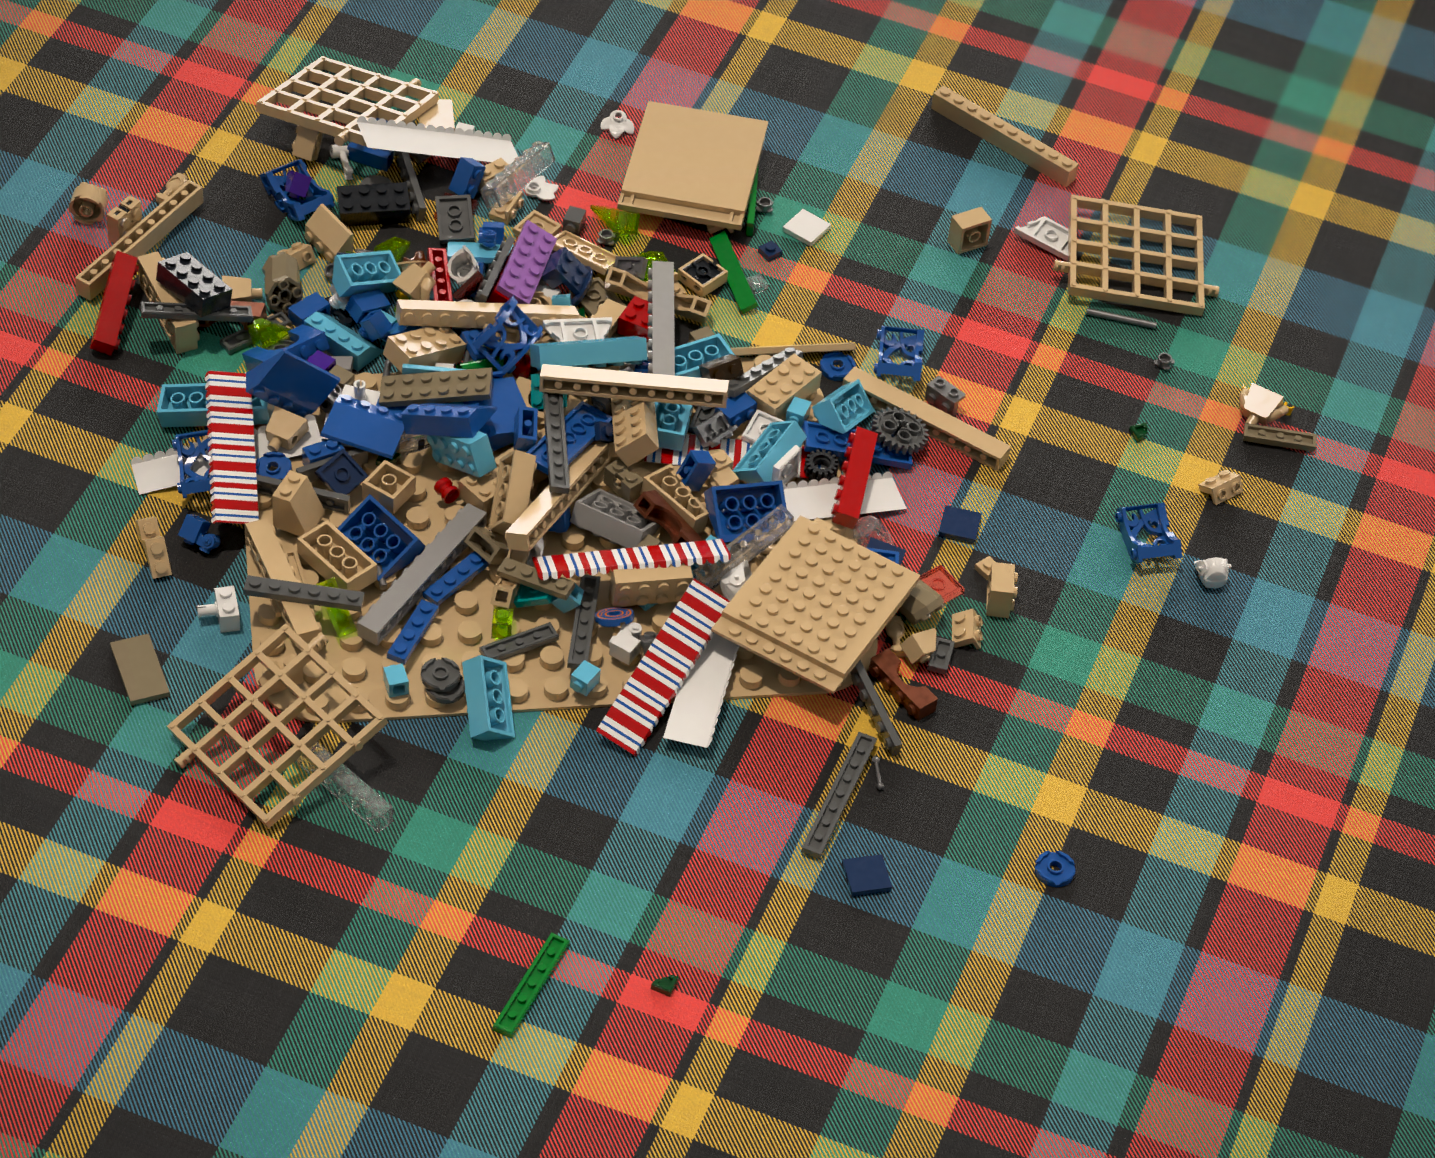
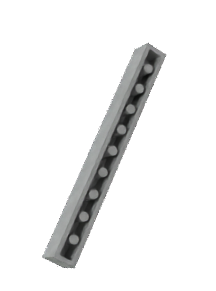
(661, 318)
(420, 575)

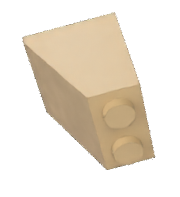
(296, 505)

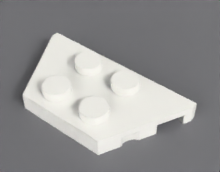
(1046, 235)
(578, 329)

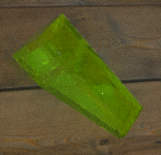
(618, 220)
(396, 245)
(340, 618)

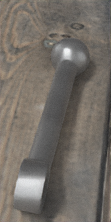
(875, 760)

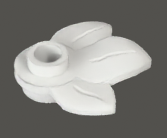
(617, 125)
(541, 189)

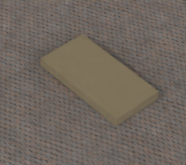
(139, 669)

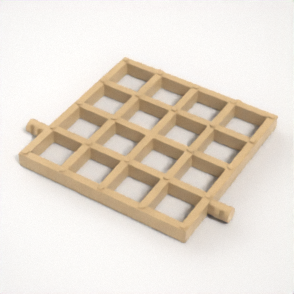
(343, 102)
(1137, 255)
(276, 724)

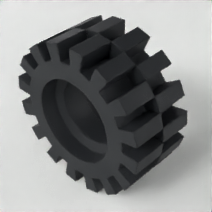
(821, 458)

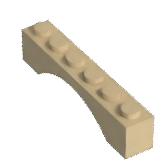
(685, 305)

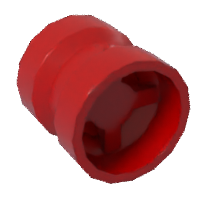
(522, 368)
(447, 490)

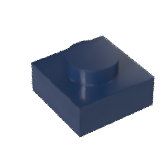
(770, 251)
(603, 432)

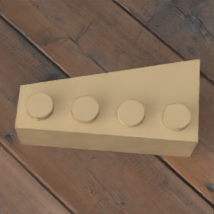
(678, 495)

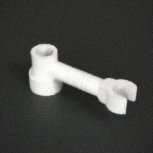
(342, 153)

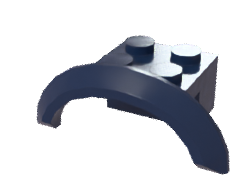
(567, 269)

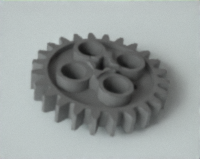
(908, 438)

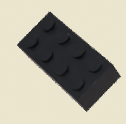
(373, 204)
(194, 284)

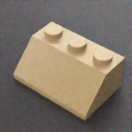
(328, 234)

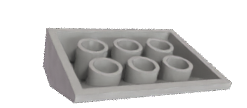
(612, 519)

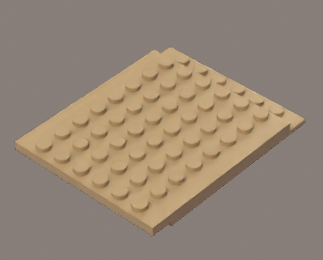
(693, 165)
(816, 604)

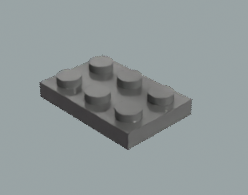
(454, 218)

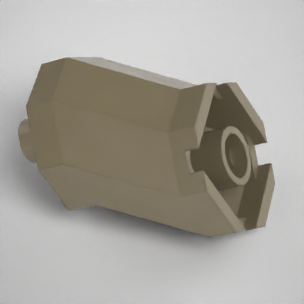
(282, 282)
(921, 603)

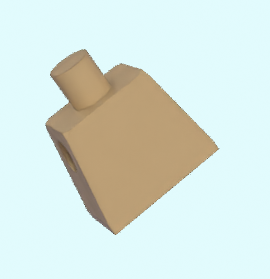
(242, 289)
(285, 429)

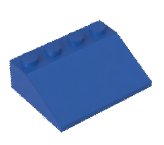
(291, 383)
(507, 399)
(446, 419)
(364, 426)
(740, 506)
(390, 538)

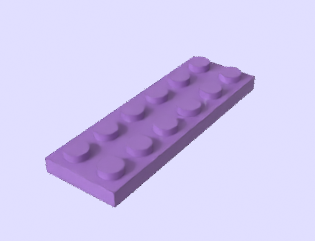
(526, 263)

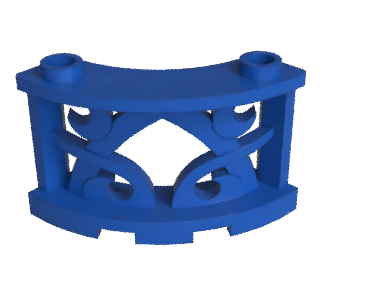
(295, 207)
(528, 332)
(908, 368)
(196, 482)
(1168, 543)

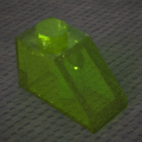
(266, 332)
(502, 622)

